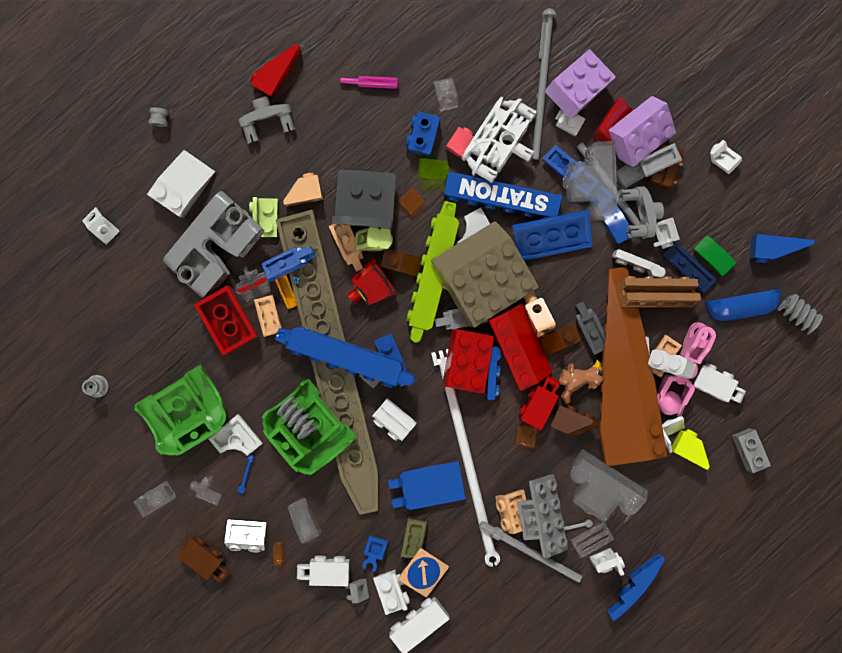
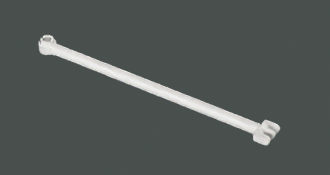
(468, 462)

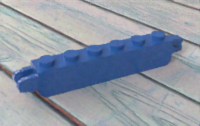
(345, 355)

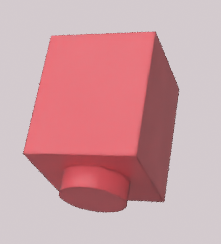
(460, 141)

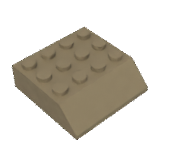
(484, 274)

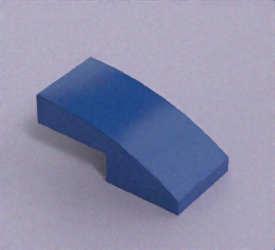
(618, 227)

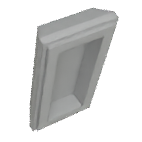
(660, 160)

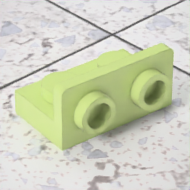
(265, 214)

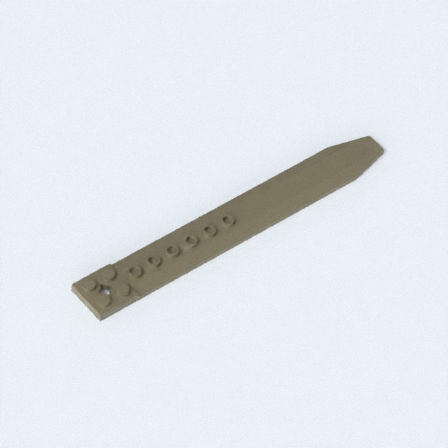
(337, 388)

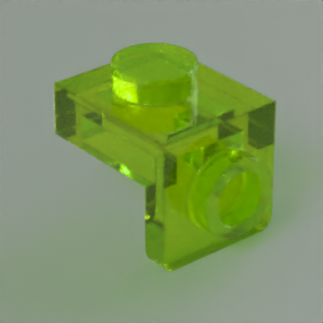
(433, 169)

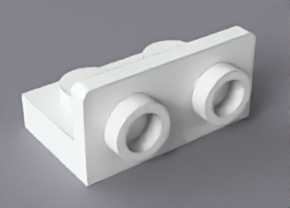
(245, 535)
(606, 560)
(391, 592)

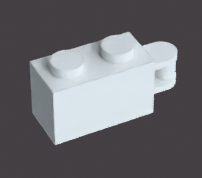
(717, 384)
(326, 571)

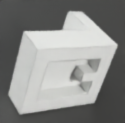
(569, 125)

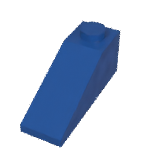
(771, 247)

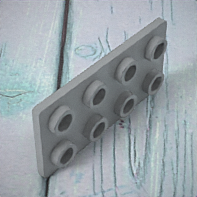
(542, 516)

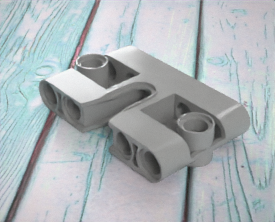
(194, 247)

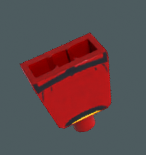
(371, 284)

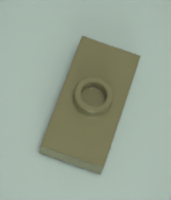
(413, 537)

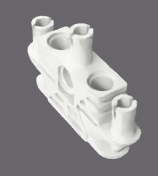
(490, 130)

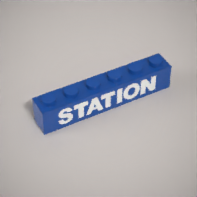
(502, 196)

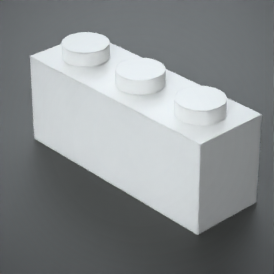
(418, 625)

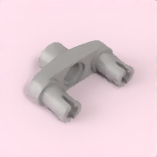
(264, 110)
(647, 209)

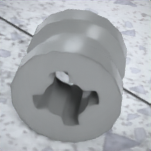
(158, 117)

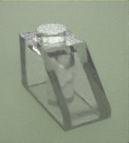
(154, 499)
(303, 520)

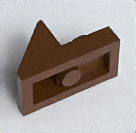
(559, 339)

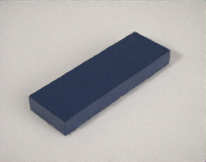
(688, 266)

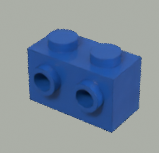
(423, 134)

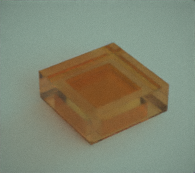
(411, 201)
(525, 435)
(278, 553)

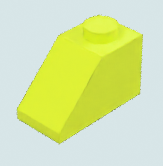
(690, 448)

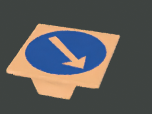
(423, 572)

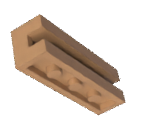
(658, 292)

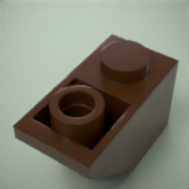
(571, 422)

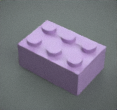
(579, 84)
(642, 131)

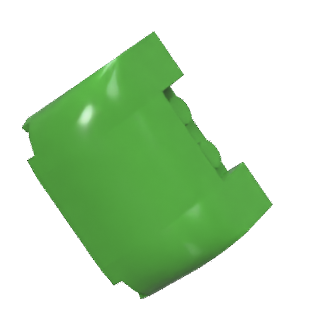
(184, 412)
(319, 447)

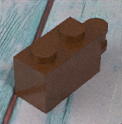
(203, 559)

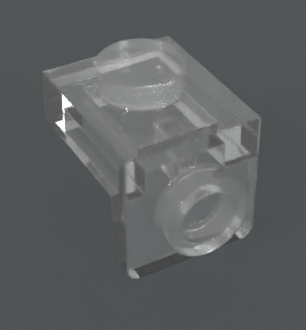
(446, 94)

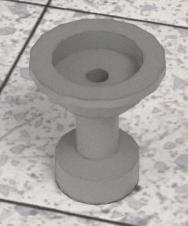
(95, 386)

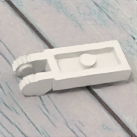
(640, 265)

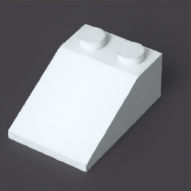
(181, 184)

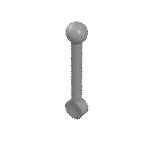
(588, 523)

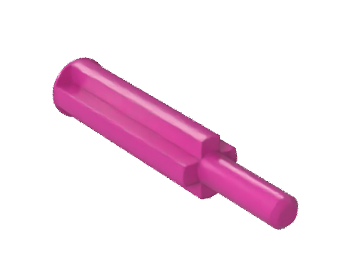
(372, 82)

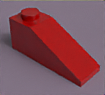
(272, 74)

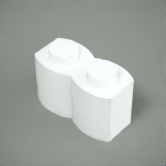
(671, 363)

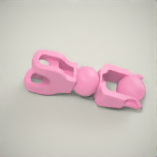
(695, 349)

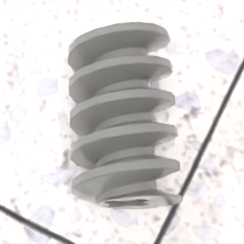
(801, 312)
(296, 418)

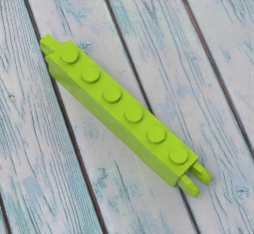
(429, 281)

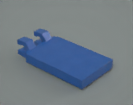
(429, 486)

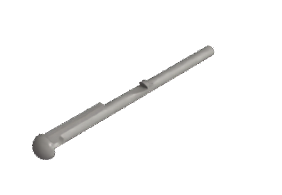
(546, 31)

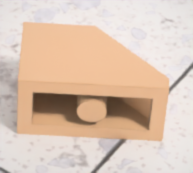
(304, 191)

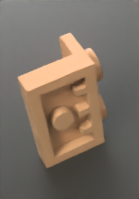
(509, 511)

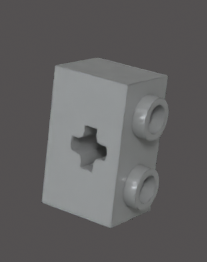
(751, 450)

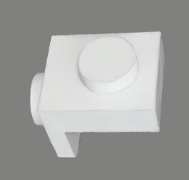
(725, 157)
(666, 233)

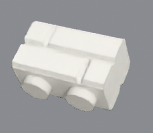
(394, 420)

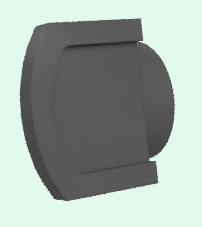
(364, 199)

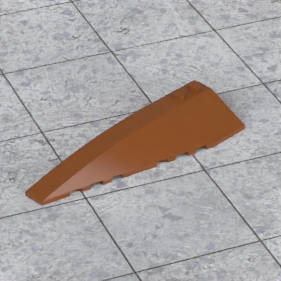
(629, 406)

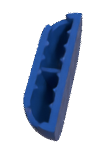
(744, 305)

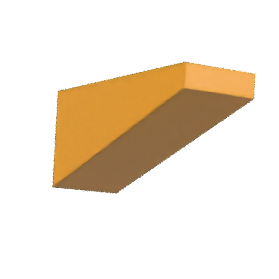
(286, 291)

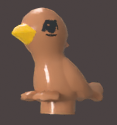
(575, 379)

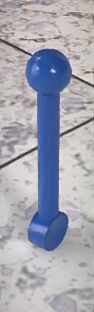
(242, 489)

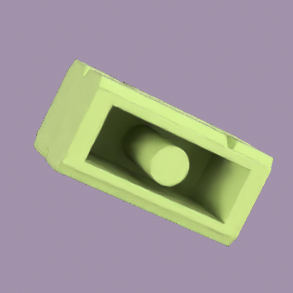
(373, 239)

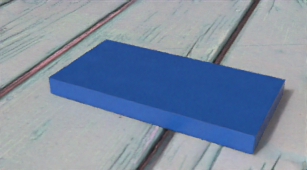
(553, 235)

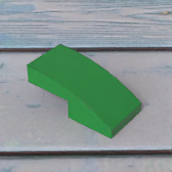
(715, 256)

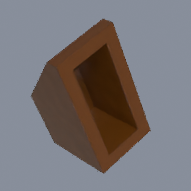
(401, 262)

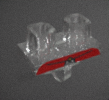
(245, 287)

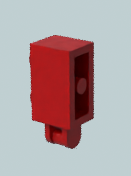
(540, 404)

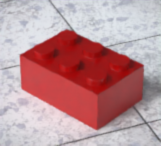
(226, 320)
(467, 361)

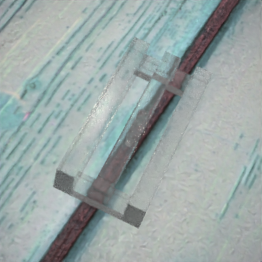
(594, 547)

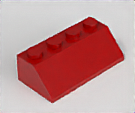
(520, 346)

